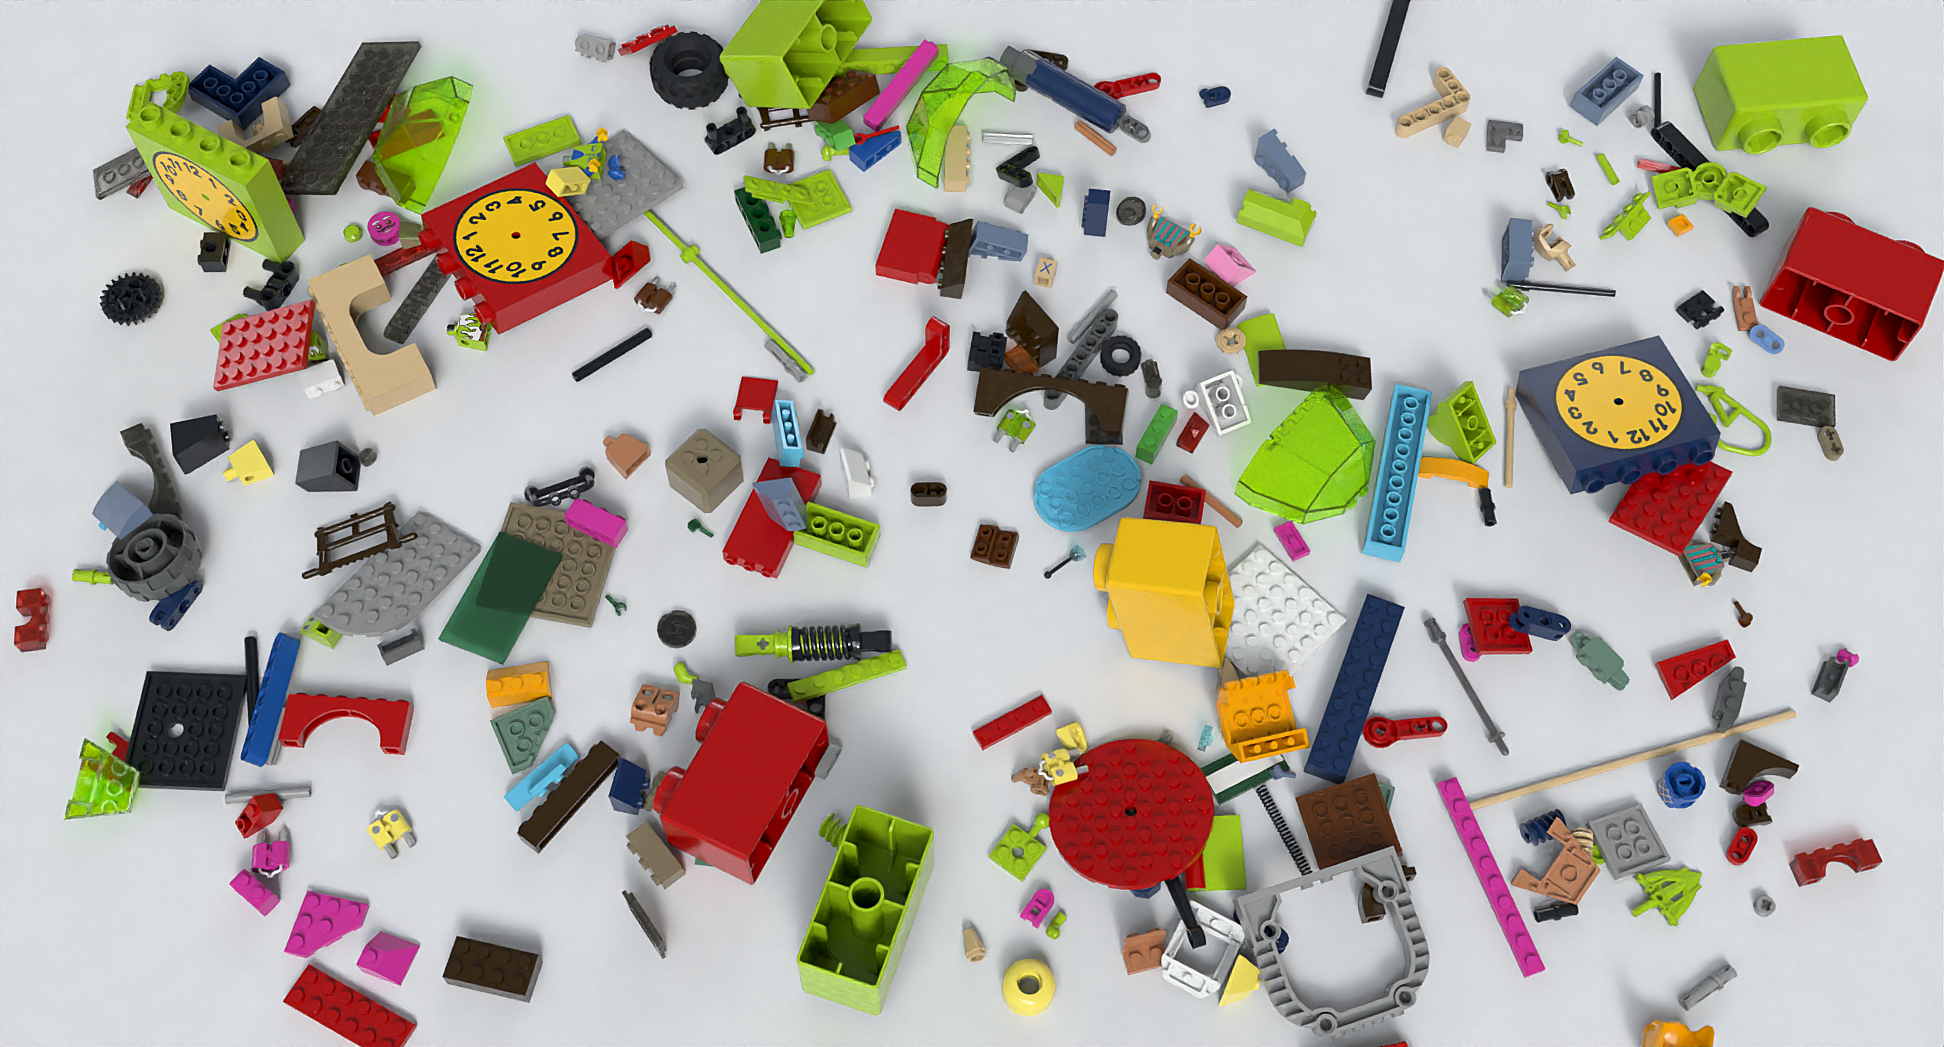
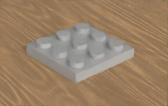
(1628, 842)

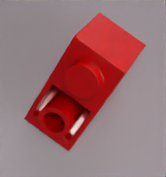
(258, 814)

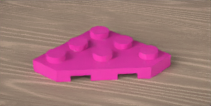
(323, 922)

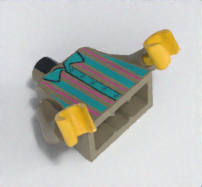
(1167, 237)
(1703, 563)

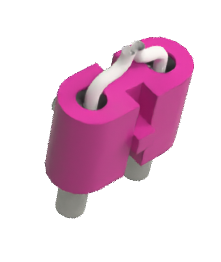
(270, 856)

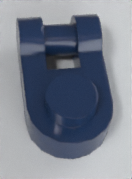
(1220, 96)

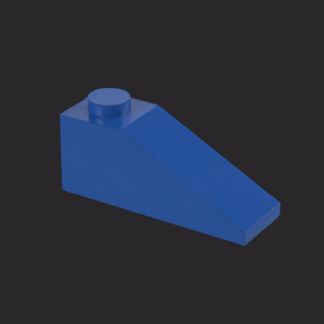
(874, 149)

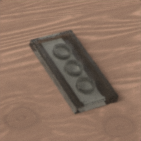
(119, 173)

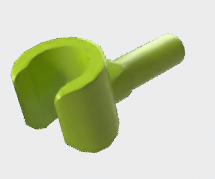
(1564, 138)
(1562, 209)

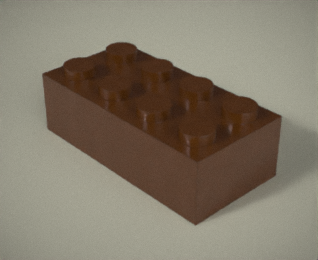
(844, 96)
(1206, 294)

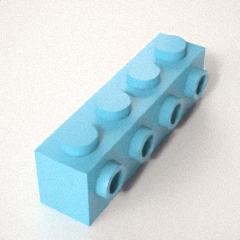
(787, 433)

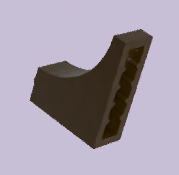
(1752, 762)

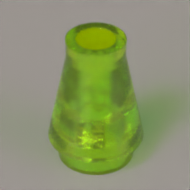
(788, 220)

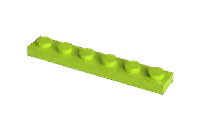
(846, 676)

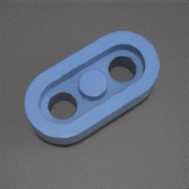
(1767, 339)

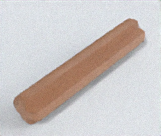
(1095, 138)

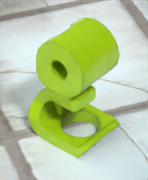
(1712, 363)

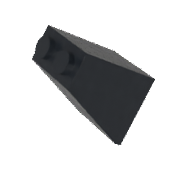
(198, 441)
(328, 468)

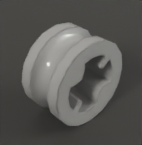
(1764, 912)

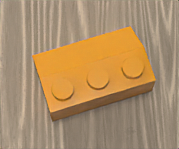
(518, 684)

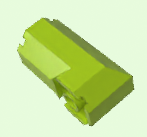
(1277, 217)

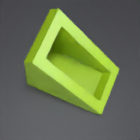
(1051, 186)

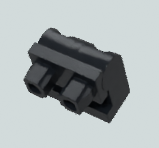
(986, 351)

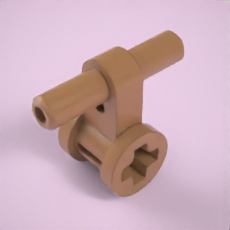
(1030, 776)

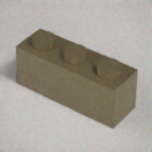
(654, 856)

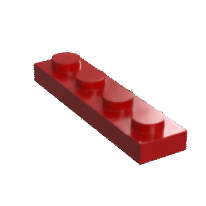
(1012, 722)

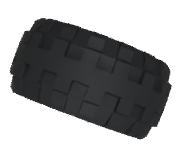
(684, 53)

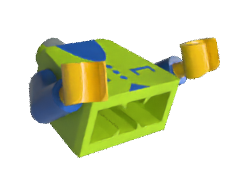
(589, 157)

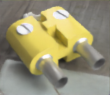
(1059, 767)
(388, 830)

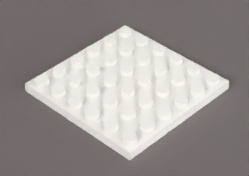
(1275, 618)

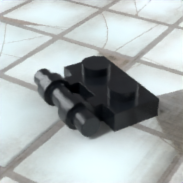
(1697, 305)

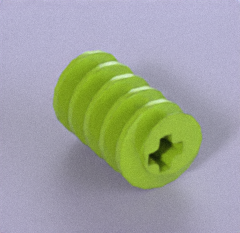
(832, 831)

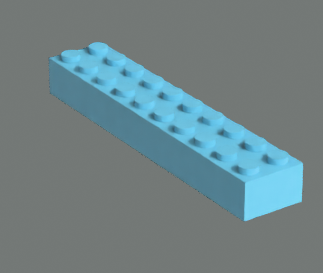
(1397, 473)

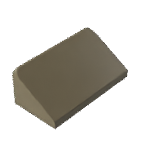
(408, 234)

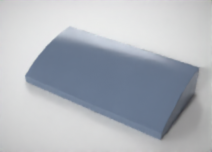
(120, 510)

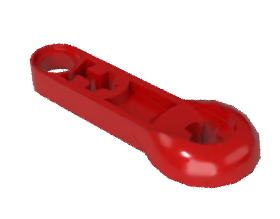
(1129, 86)
(1400, 730)

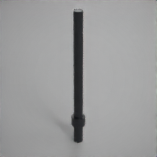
(1527, 285)

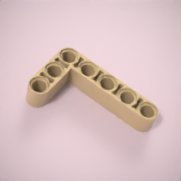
(1453, 103)

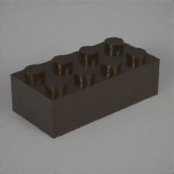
(492, 969)

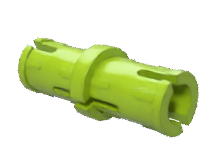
(92, 576)

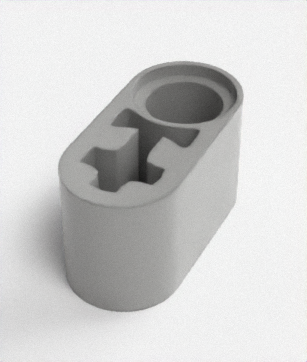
(1020, 198)

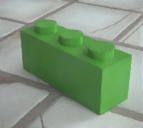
(836, 135)
(1156, 434)

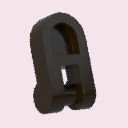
(1746, 816)

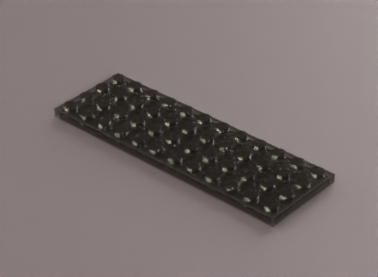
(348, 118)

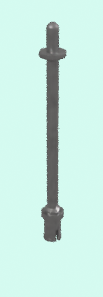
(1439, 638)

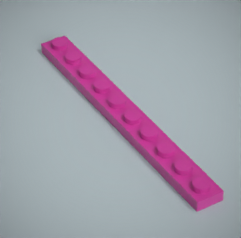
(1490, 877)

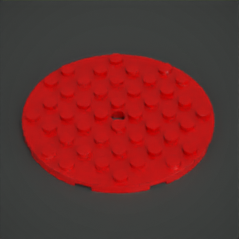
(1141, 849)

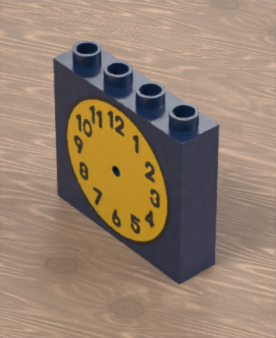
(1617, 415)

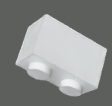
(320, 379)

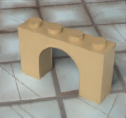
(274, 131)

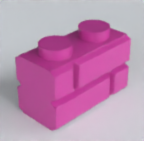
(254, 892)

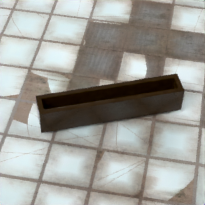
(569, 796)

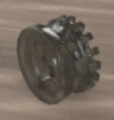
(367, 457)

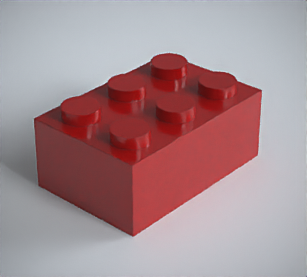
(1174, 503)

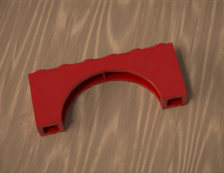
(308, 712)

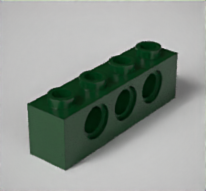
(758, 221)

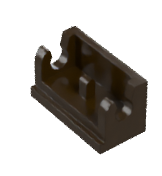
(820, 432)

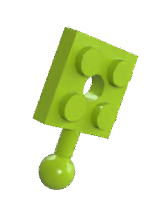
(1018, 838)

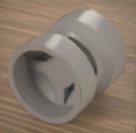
(1642, 116)

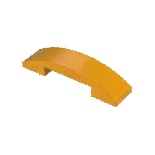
(1455, 470)

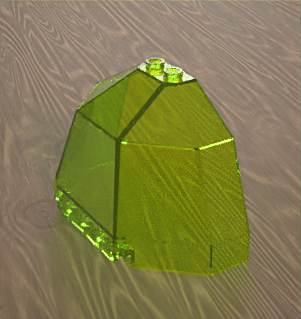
(942, 105)
(419, 139)
(1313, 461)

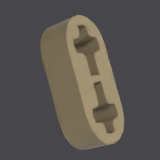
(1833, 442)

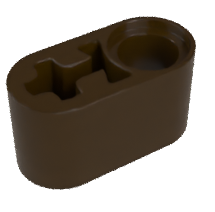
(928, 488)

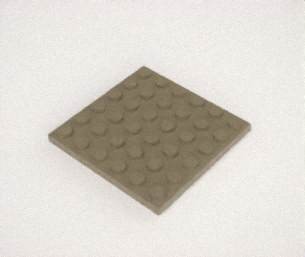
(580, 576)

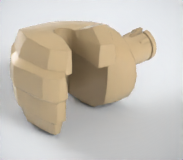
(1555, 250)

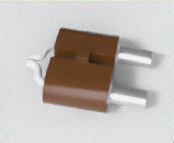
(779, 160)
(653, 298)

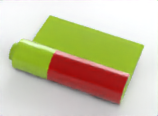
(1222, 860)

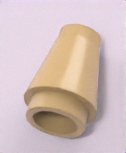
(973, 946)

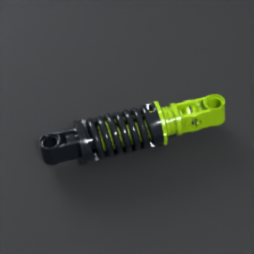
(801, 645)

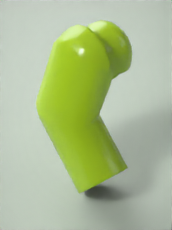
(682, 673)

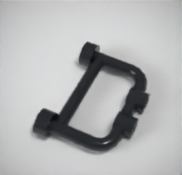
(586, 475)

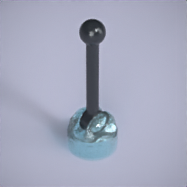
(1076, 554)

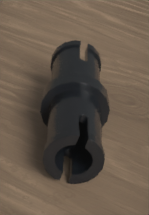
(1487, 507)
(1555, 912)

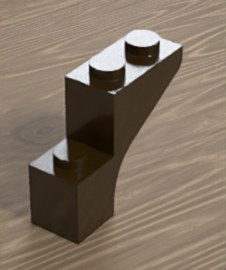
(1728, 533)

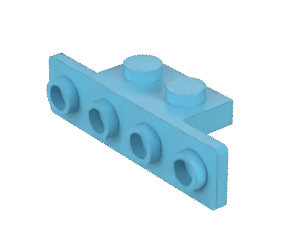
(541, 777)

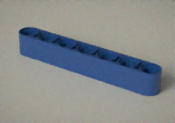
(270, 700)

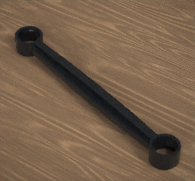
(1194, 931)

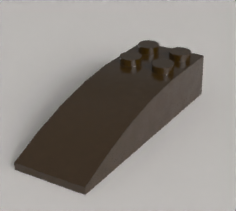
(1313, 369)

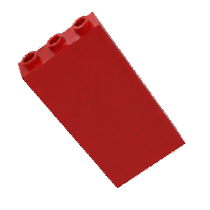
(756, 539)

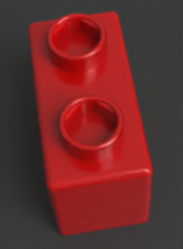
(1853, 283)
(742, 780)

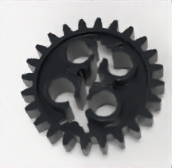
(134, 305)

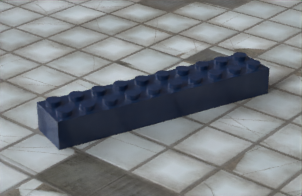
(1354, 690)

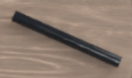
(1657, 99)

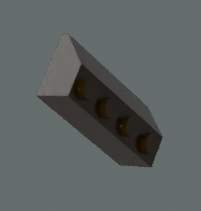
(956, 259)

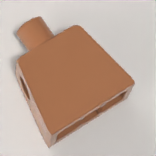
(625, 453)

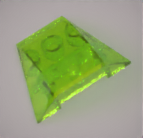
(102, 785)

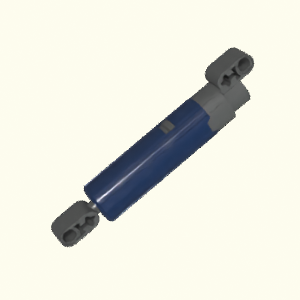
(1070, 92)

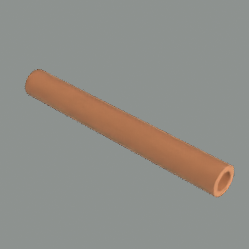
(1214, 503)

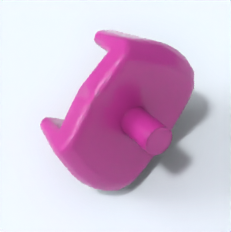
(1843, 655)

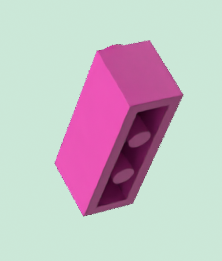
(596, 522)

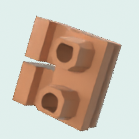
(653, 710)

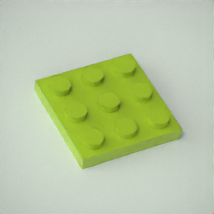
(825, 200)

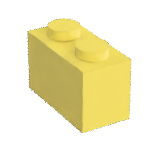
(568, 181)

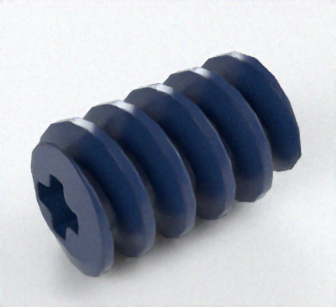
(1536, 829)

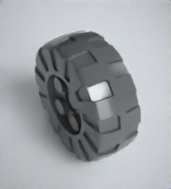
(155, 558)

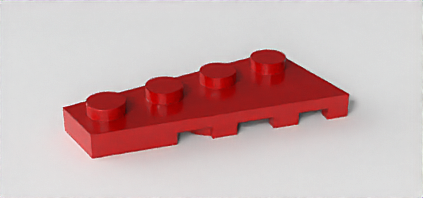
(1692, 667)

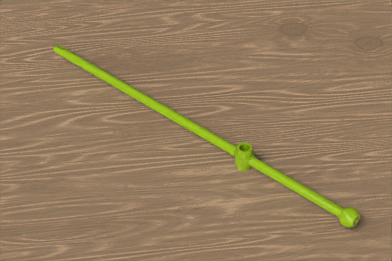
(690, 253)

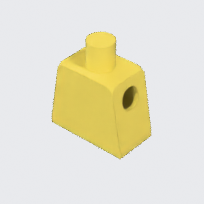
(248, 465)

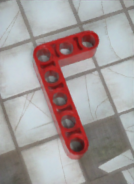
(935, 349)

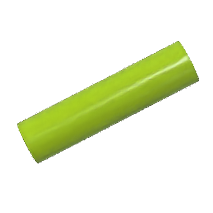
(1608, 170)

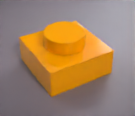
(1680, 225)

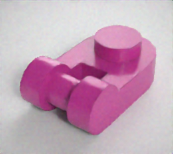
(1043, 901)

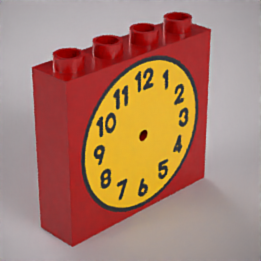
(515, 249)

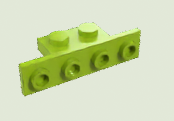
(775, 191)
(1631, 219)

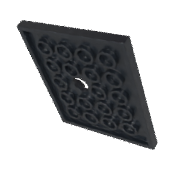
(210, 717)

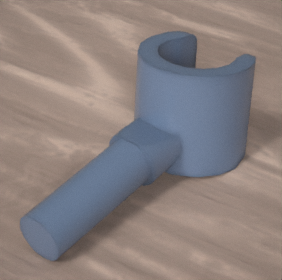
(1277, 773)

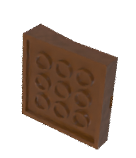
(1347, 821)

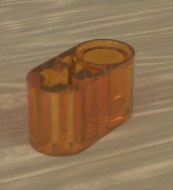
(1020, 360)

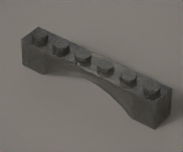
(139, 444)

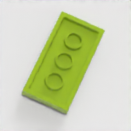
(542, 140)

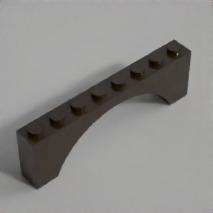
(1000, 387)

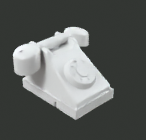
(1220, 401)

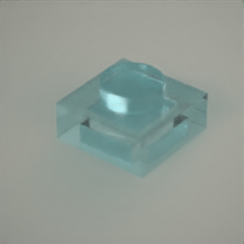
(1206, 738)

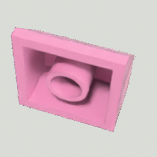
(1229, 264)

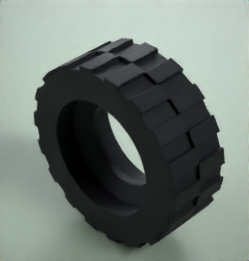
(1124, 343)

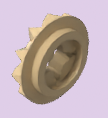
(1229, 334)

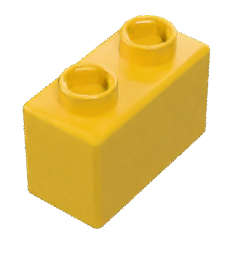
(1167, 590)

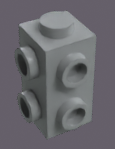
(595, 46)

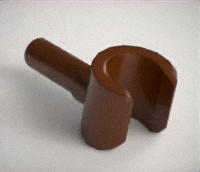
(1746, 618)

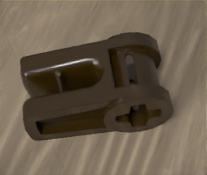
(1560, 184)

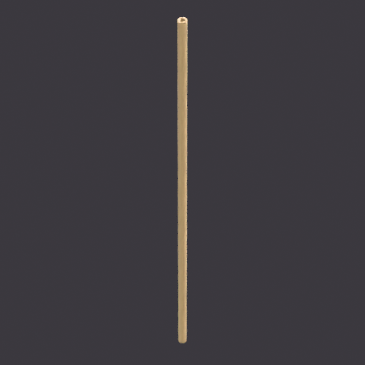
(1631, 760)

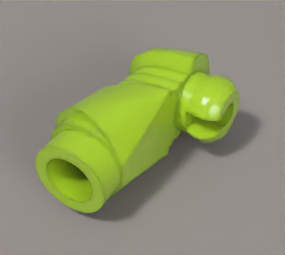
(828, 151)

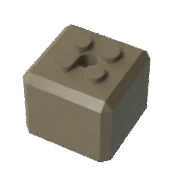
(709, 482)

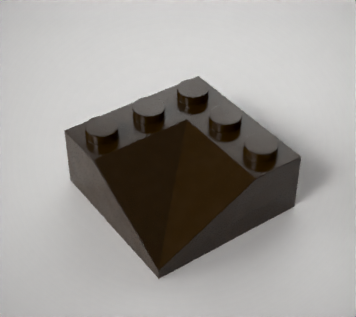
(1033, 330)

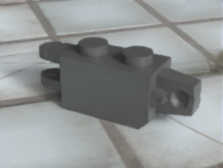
(1729, 699)

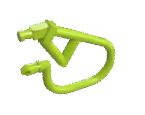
(1718, 392)

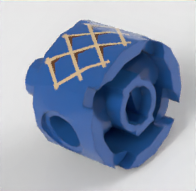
(1681, 785)

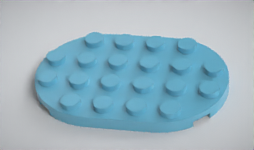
(1086, 488)

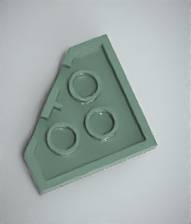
(523, 733)

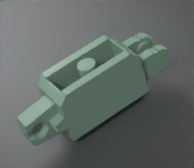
(1600, 660)

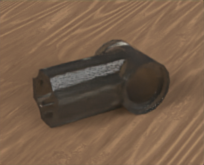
(1151, 378)

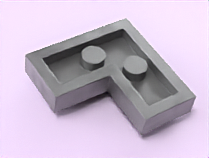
(1501, 131)

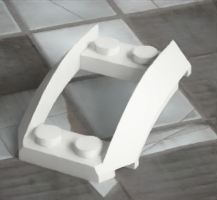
(1189, 979)

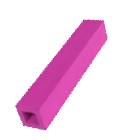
(901, 85)

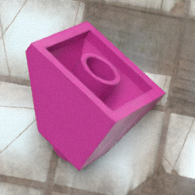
(387, 958)

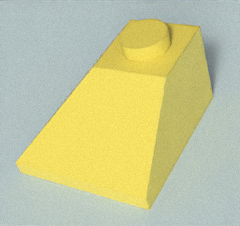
(1241, 981)

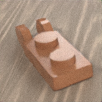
(1744, 309)

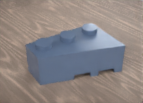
(1278, 163)
(997, 242)

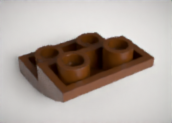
(994, 546)

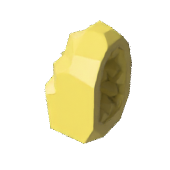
(1072, 737)

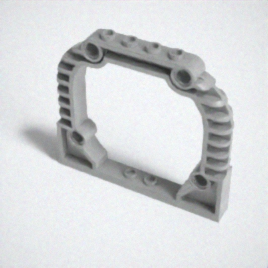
(1377, 870)

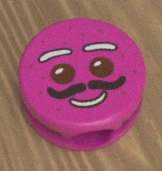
(384, 228)

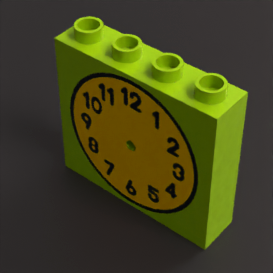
(216, 182)

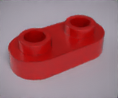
(1741, 848)

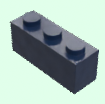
(1096, 212)

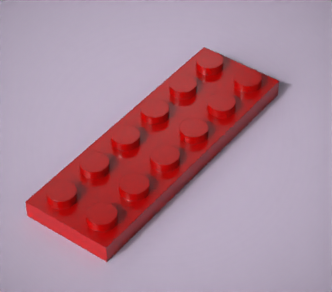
(347, 1011)

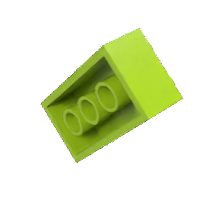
(838, 535)

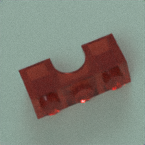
(33, 634)

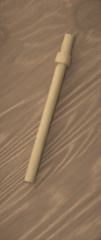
(1510, 407)

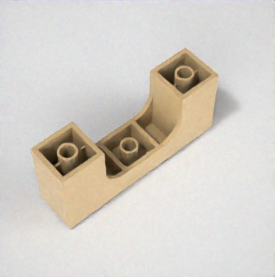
(379, 379)

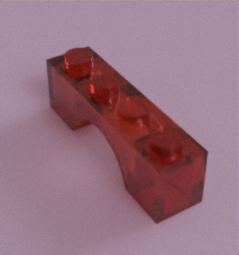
(1858, 856)

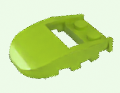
(176, 90)

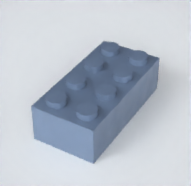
(1606, 91)

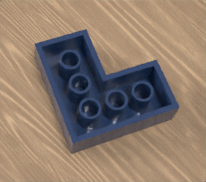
(239, 97)

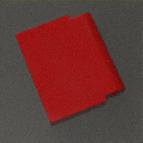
(912, 248)

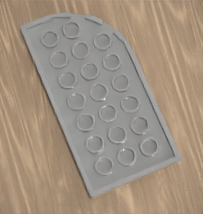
(398, 582)

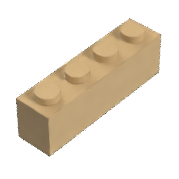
(955, 160)

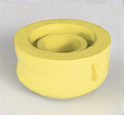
(1024, 1003)

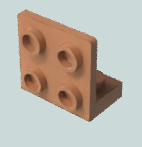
(1143, 951)

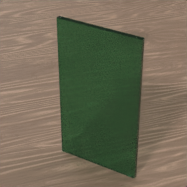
(500, 598)

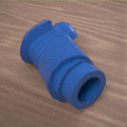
(614, 168)

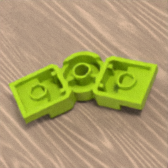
(1729, 191)

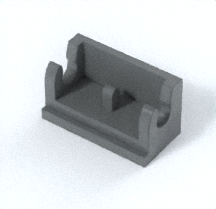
(401, 648)
(1830, 679)
(703, 692)

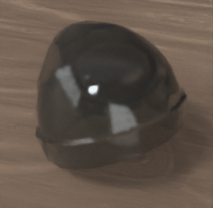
(1131, 211)

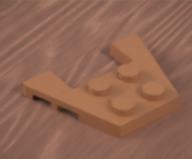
(1569, 874)

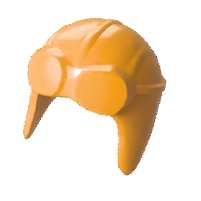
(1676, 1035)

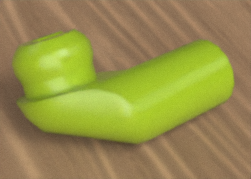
(1054, 925)

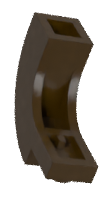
(1368, 907)

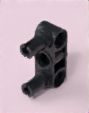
(731, 133)
(277, 287)

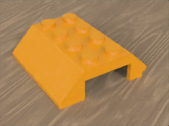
(1259, 717)

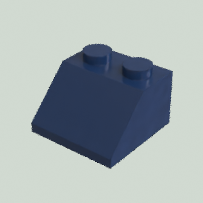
(629, 787)

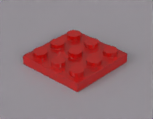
(646, 39)
(1491, 628)

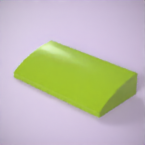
(1260, 335)

